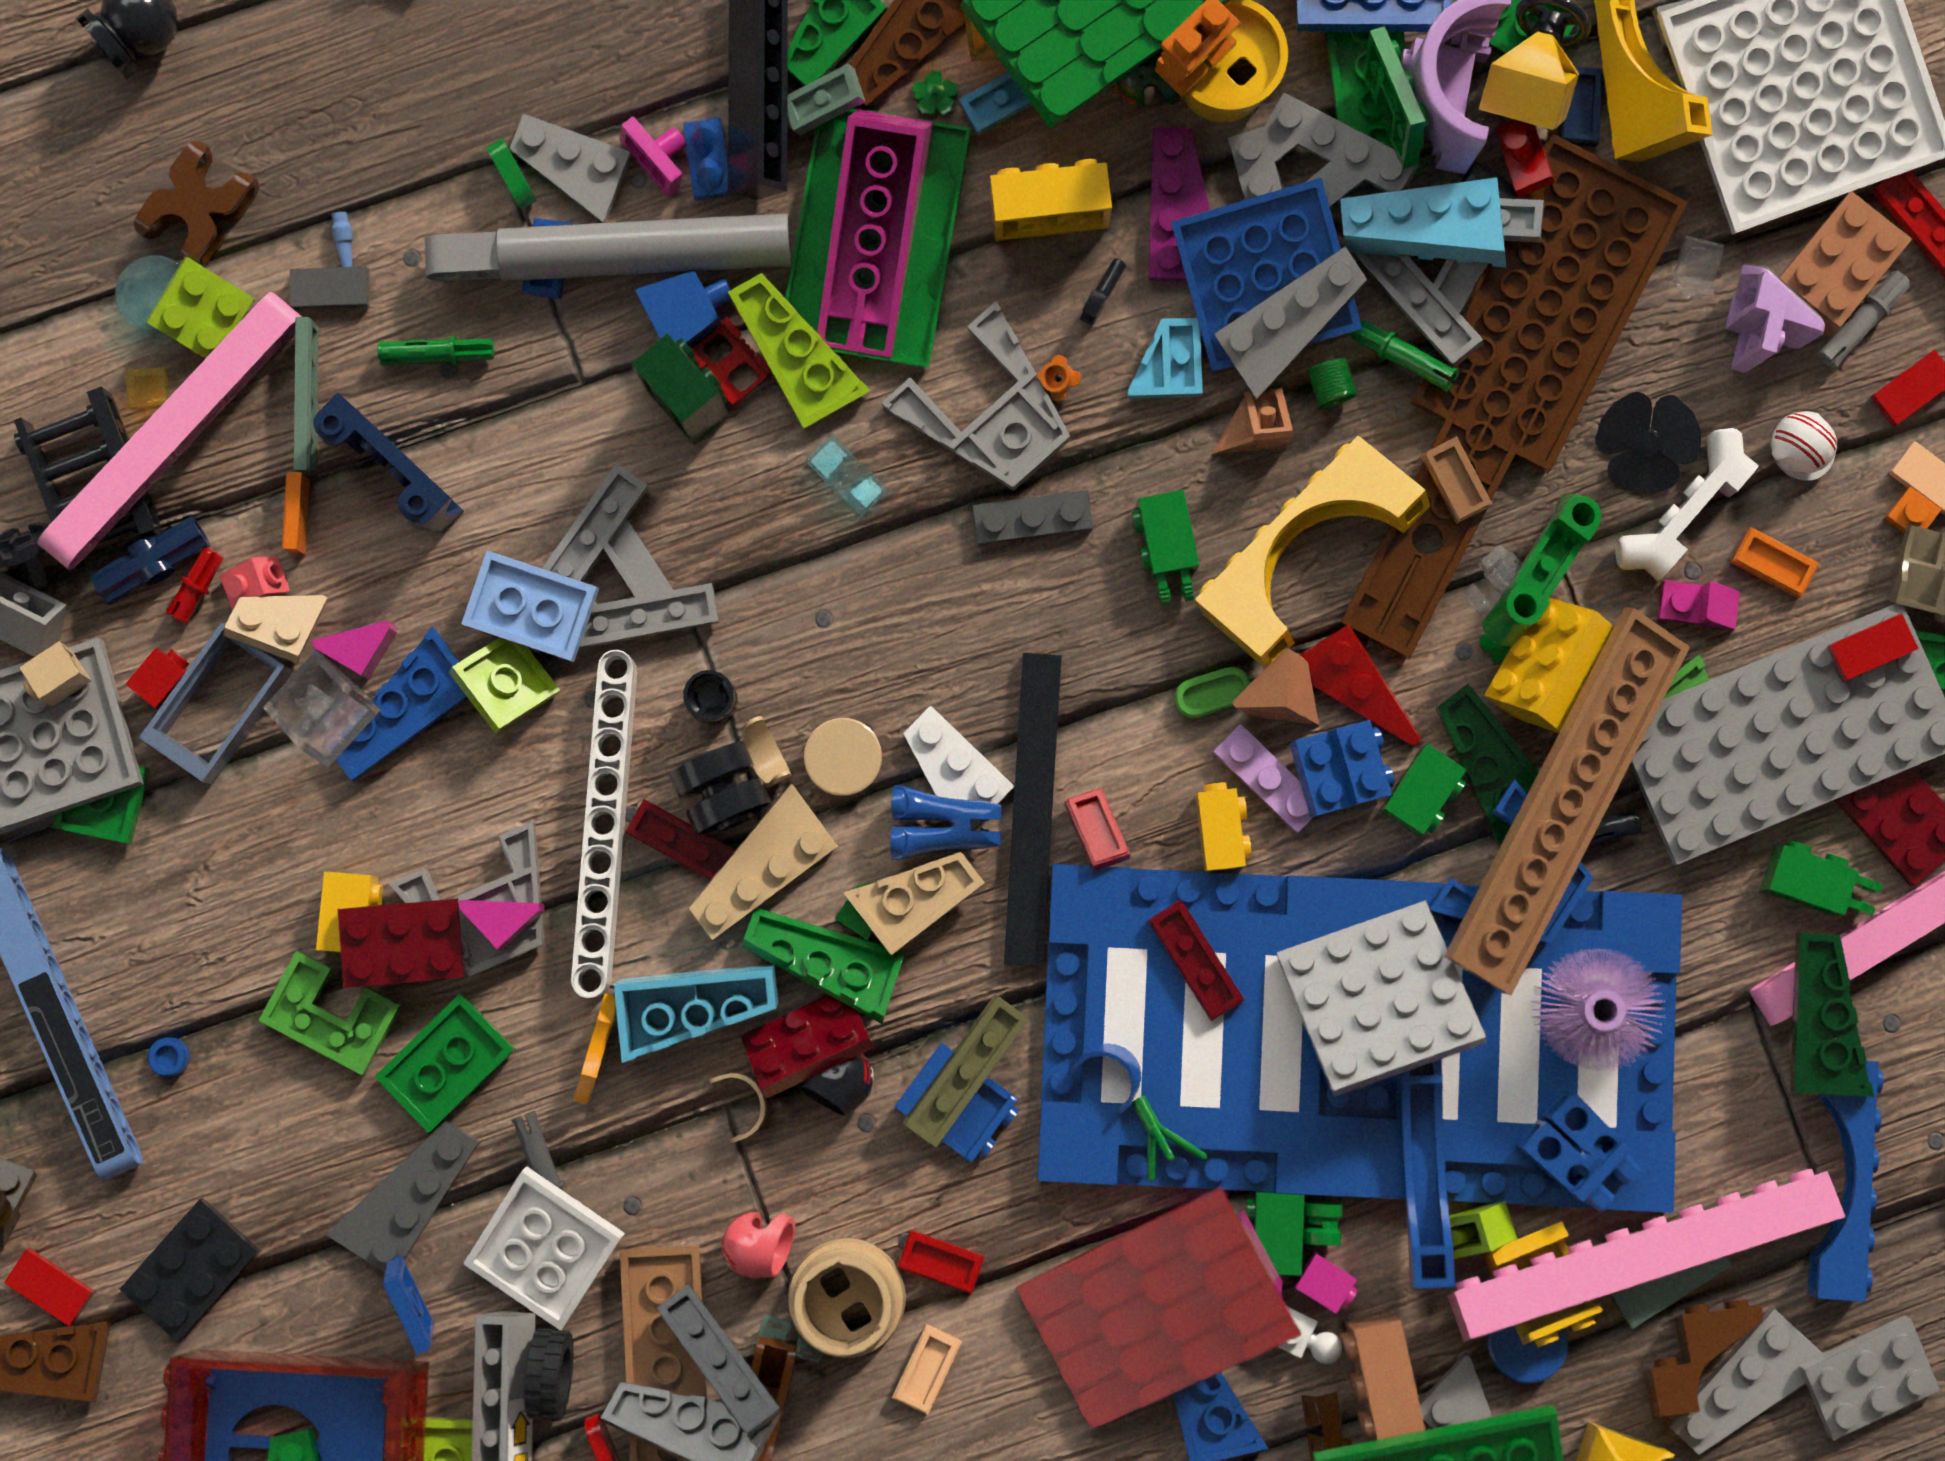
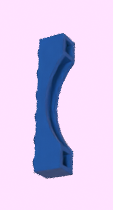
(1425, 1177)
(1840, 1260)

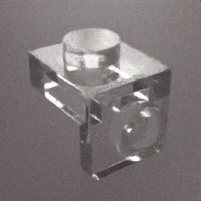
(1697, 267)

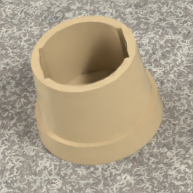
(872, 1281)

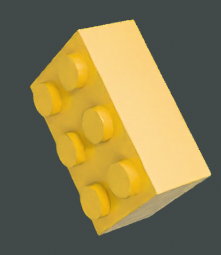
(1050, 200)
(1550, 665)

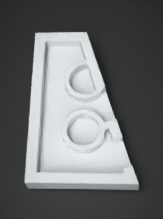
(953, 763)

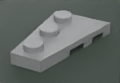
(574, 163)

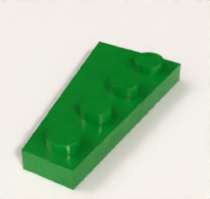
(833, 962)

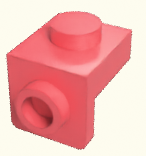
(255, 579)

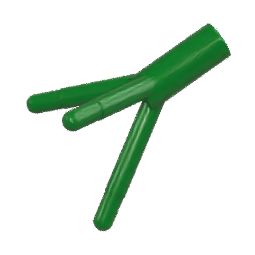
(1155, 1134)

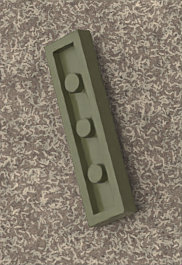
(965, 1070)

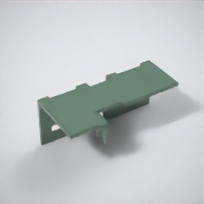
(771, 1332)

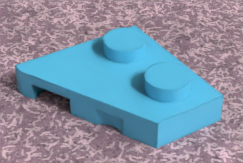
(1171, 362)

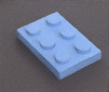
(530, 606)

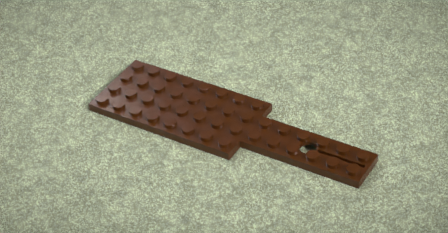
(1545, 342)

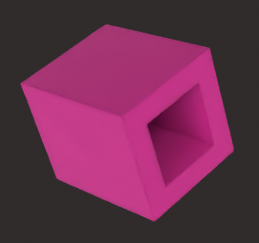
(1326, 1283)

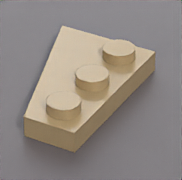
(914, 900)

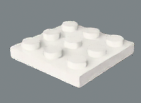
(543, 1248)

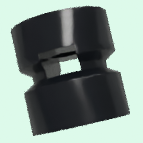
(710, 697)

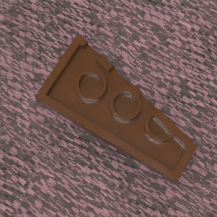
(903, 40)

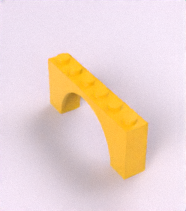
(1352, 485)

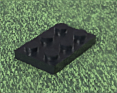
(190, 1269)

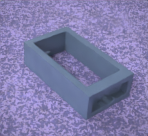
(156, 731)

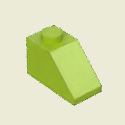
(1481, 1229)

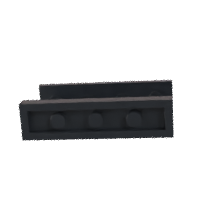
(102, 413)

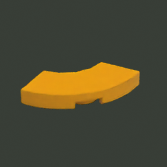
(595, 1049)

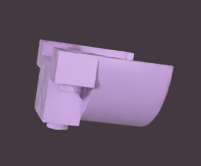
(1444, 78)

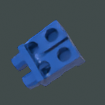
(1589, 1161)

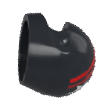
(842, 1086)

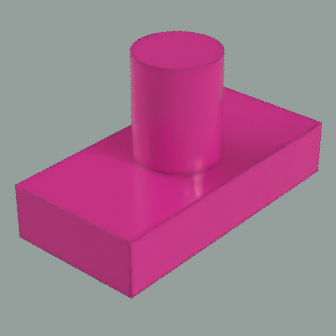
(654, 154)

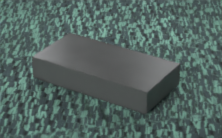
(329, 287)

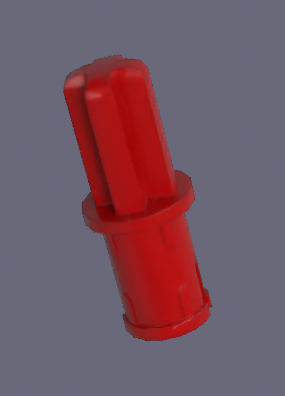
(195, 585)

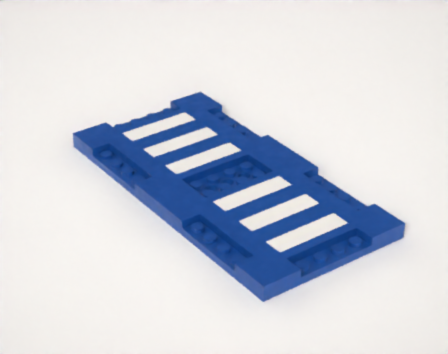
(1251, 1078)

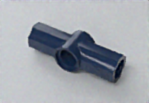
(150, 560)

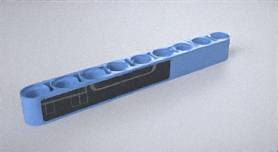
(62, 1031)

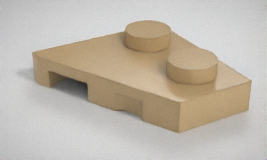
(276, 623)

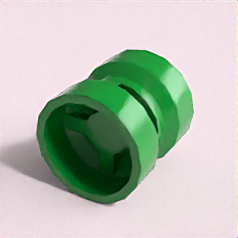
(1322, 1223)

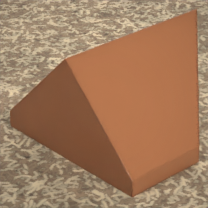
(1258, 424)
(1281, 691)

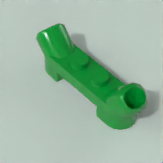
(1543, 568)

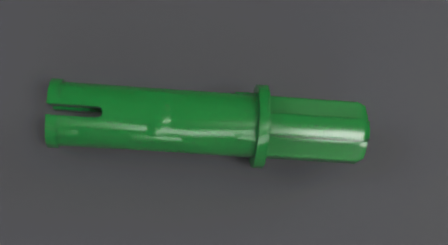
(435, 351)
(1407, 356)

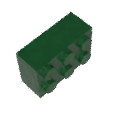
(681, 388)

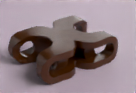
(196, 204)

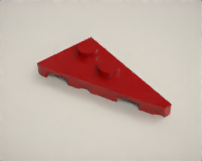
(1349, 675)

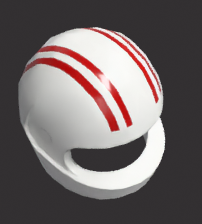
(1804, 445)

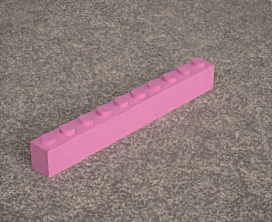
(1645, 1255)

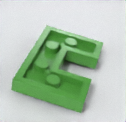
(347, 1041)

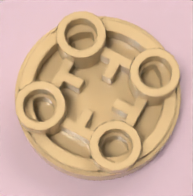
(843, 757)

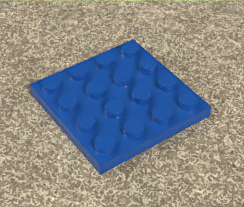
(1251, 252)

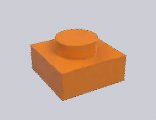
(1912, 509)

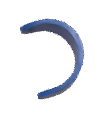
(1122, 1056)

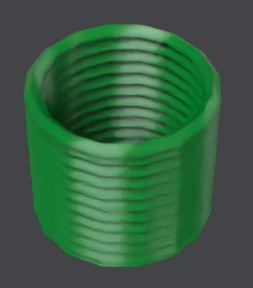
(1332, 383)

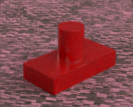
(1525, 156)

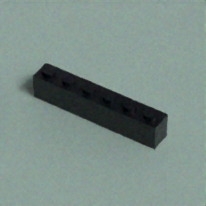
(757, 98)

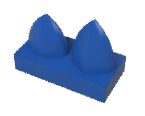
(707, 158)

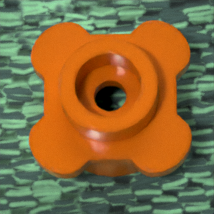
(1048, 375)

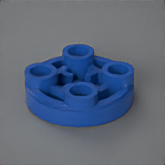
(1526, 1362)

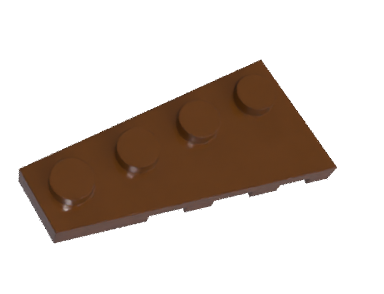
(55, 1361)

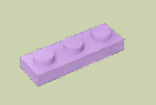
(1265, 777)

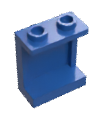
(983, 1114)

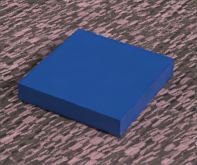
(409, 1304)

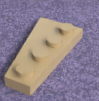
(770, 857)

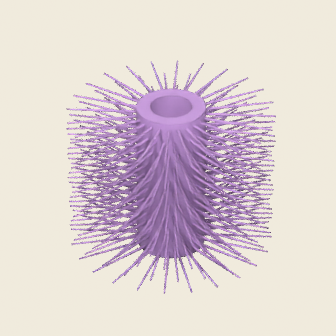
(1612, 1017)

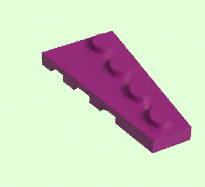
(1175, 194)

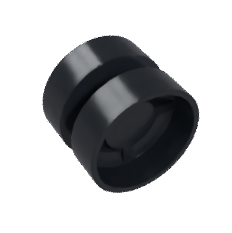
(724, 799)

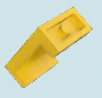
(1519, 1252)

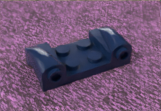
(422, 501)

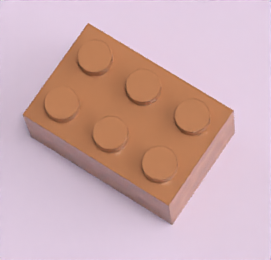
(1844, 260)
(1382, 1377)

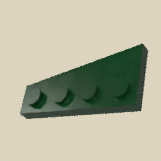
(1485, 752)

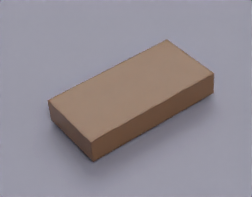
(1456, 480)

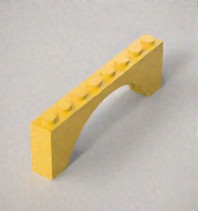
(1643, 104)

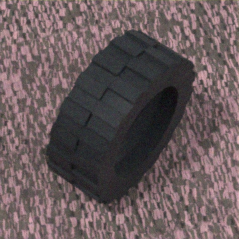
(548, 1374)

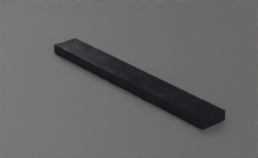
(1032, 809)

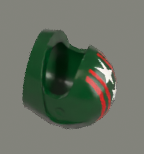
(1133, 85)

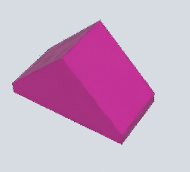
(359, 648)
(501, 920)

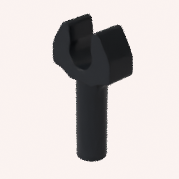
(1099, 296)

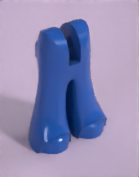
(917, 840)

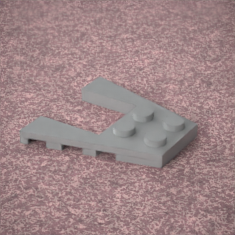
(1009, 436)

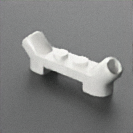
(1727, 472)

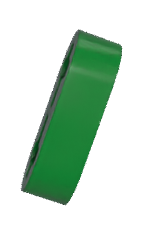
(511, 173)

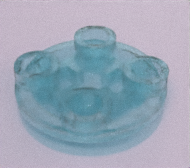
(141, 288)

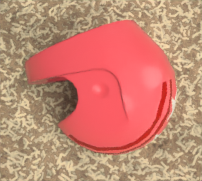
(755, 1250)

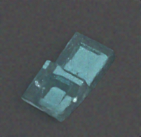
(846, 475)

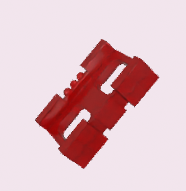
(739, 355)

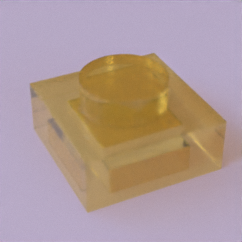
(147, 388)

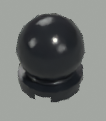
(131, 30)

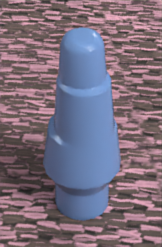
(342, 237)

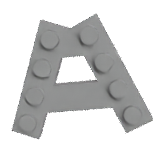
(1350, 153)
(1438, 306)
(606, 528)

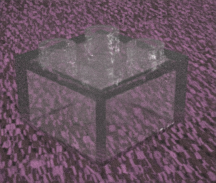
(321, 709)

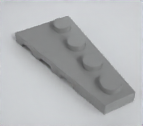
(1282, 325)

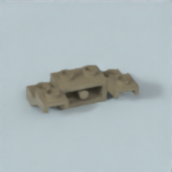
(1921, 572)

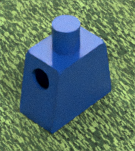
(684, 307)

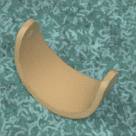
(764, 752)
(763, 1101)

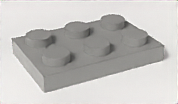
(1869, 1377)

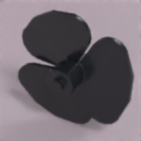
(1648, 465)

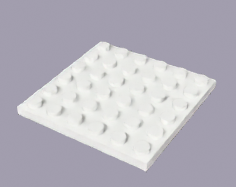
(1804, 98)

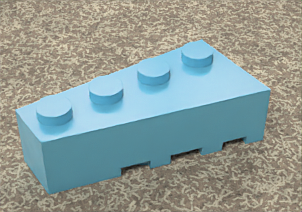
(1429, 222)
(688, 1004)

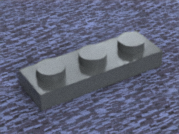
(1032, 517)

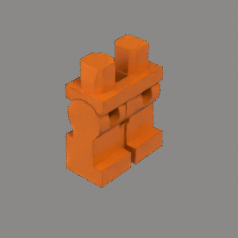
(1199, 39)

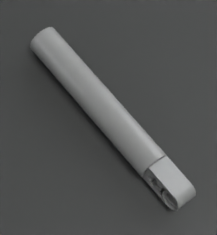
(611, 249)

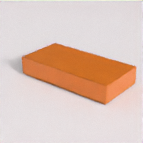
(296, 513)
(1774, 562)

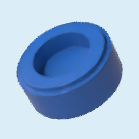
(169, 1057)

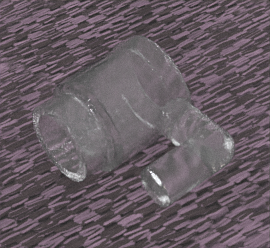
(1499, 570)

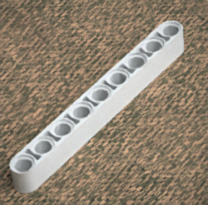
(596, 805)

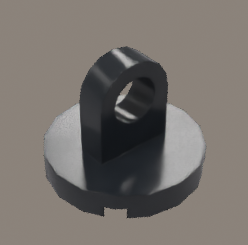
(22, 553)

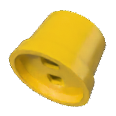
(1263, 46)

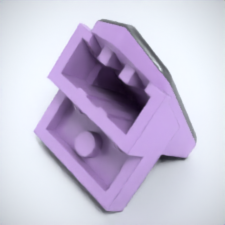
(1767, 317)

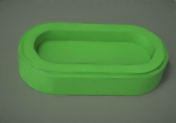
(1210, 692)

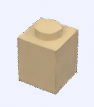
(54, 675)

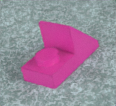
(1698, 605)

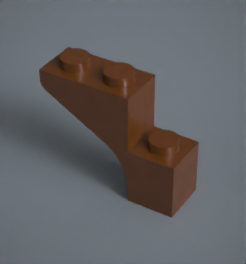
(1701, 1338)
(774, 1368)

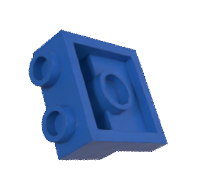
(1342, 768)

